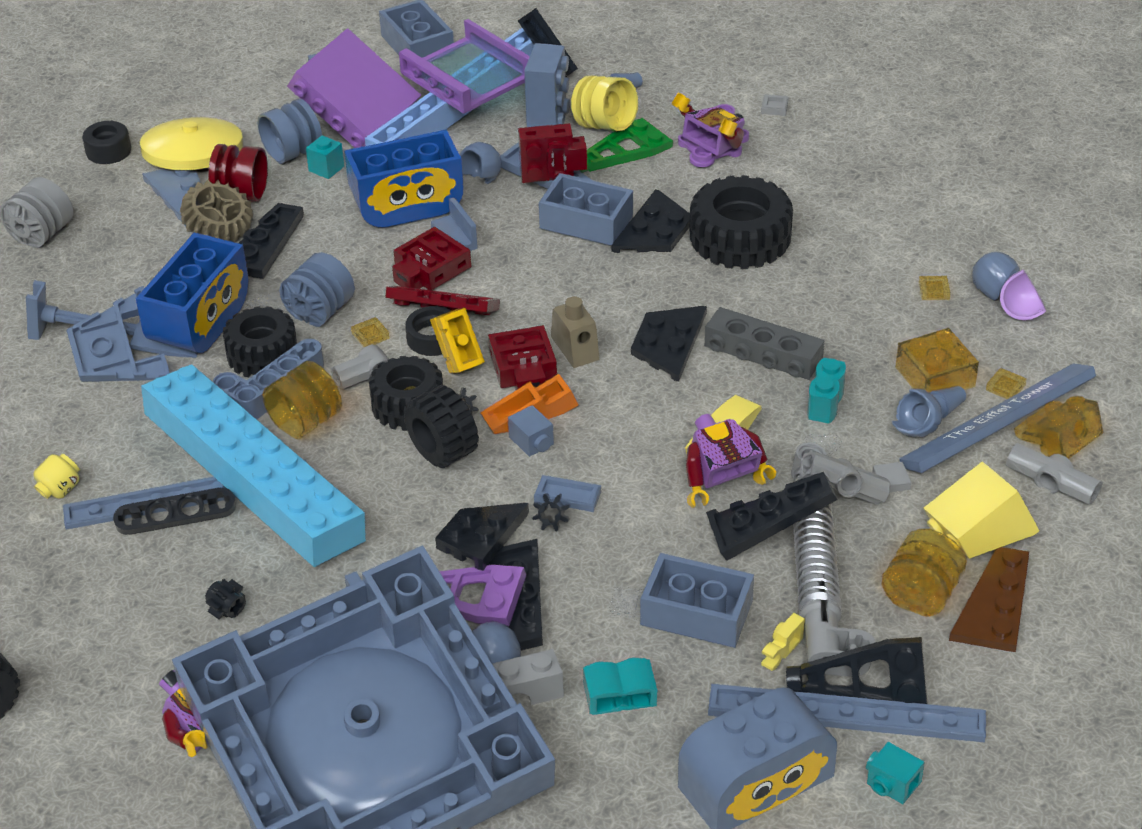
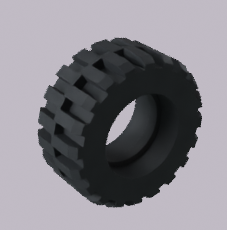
(741, 222)

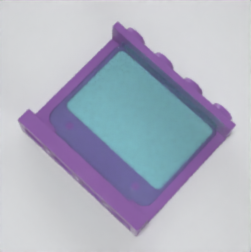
(468, 69)

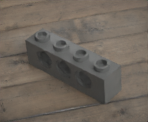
(764, 343)

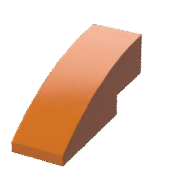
(549, 398)

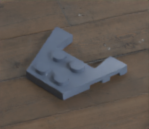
(104, 350)

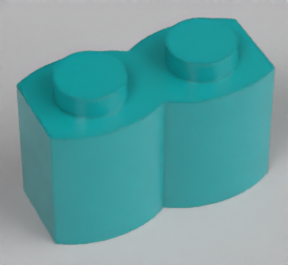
(826, 390)
(619, 685)

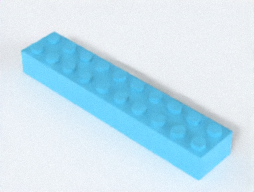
(254, 465)

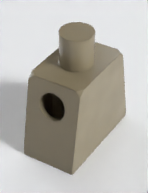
(575, 332)

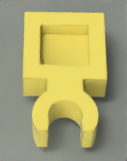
(786, 638)

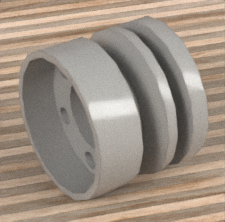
(36, 212)

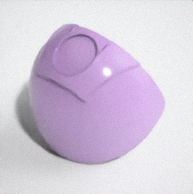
(1020, 297)

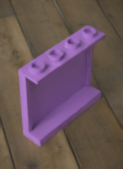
(352, 88)

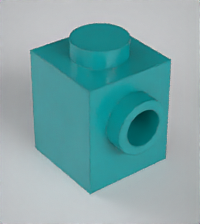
(325, 157)
(894, 772)

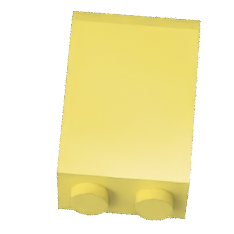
(981, 512)

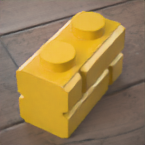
(457, 340)

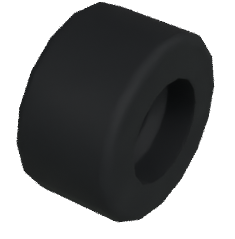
(106, 142)

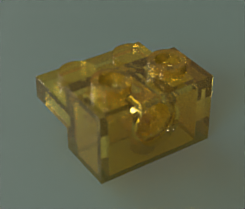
(1063, 427)

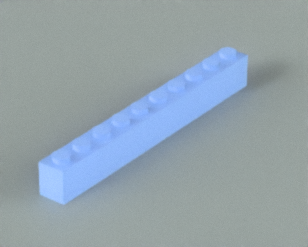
(431, 112)

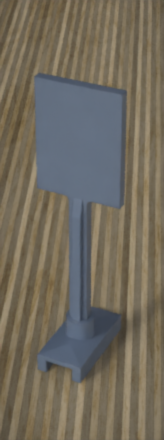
(40, 313)

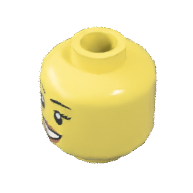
(56, 476)

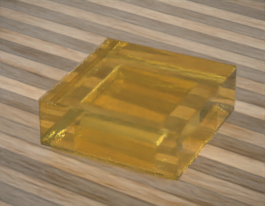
(934, 288)
(370, 332)
(1006, 383)

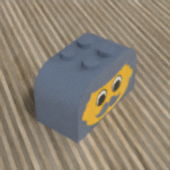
(754, 759)

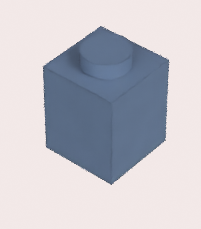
(531, 431)

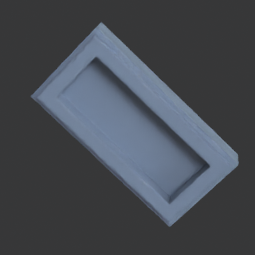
(576, 493)

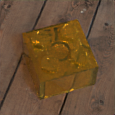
(936, 362)

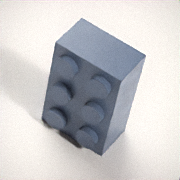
(414, 28)
(546, 85)
(585, 209)
(697, 600)

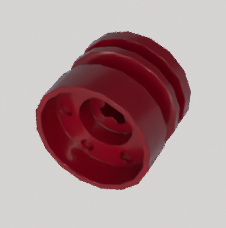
(240, 168)

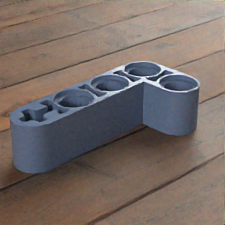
(249, 392)

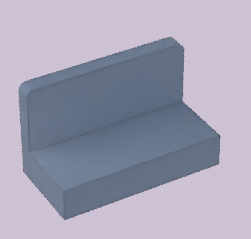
(458, 225)

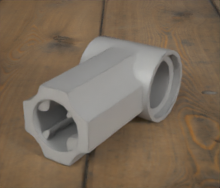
(359, 368)

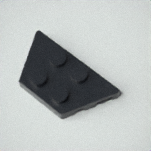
(655, 226)
(668, 338)
(480, 532)

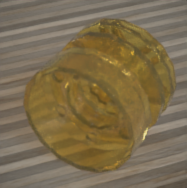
(302, 399)
(924, 572)

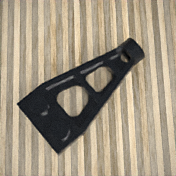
(905, 669)

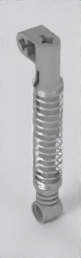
(815, 572)

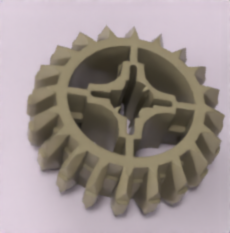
(216, 211)

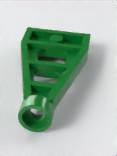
(641, 132)

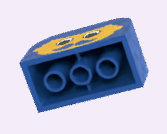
(405, 178)
(195, 294)

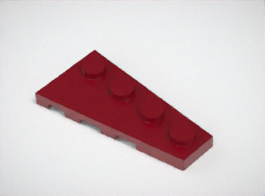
(452, 301)

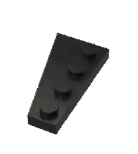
(267, 240)
(759, 519)
(527, 614)

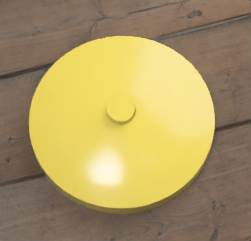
(187, 142)

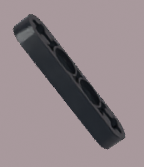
(174, 506)

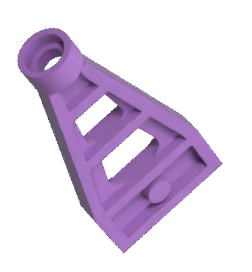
(499, 595)

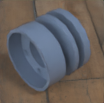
(288, 130)
(317, 289)

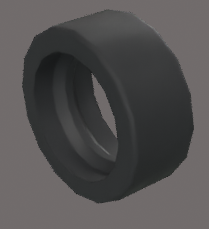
(420, 319)

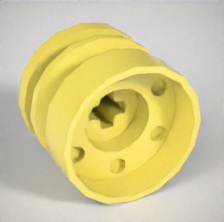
(604, 103)

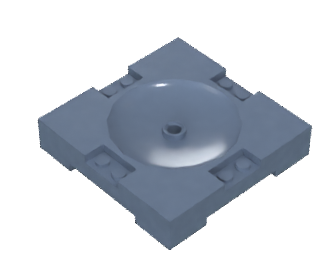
(391, 650)

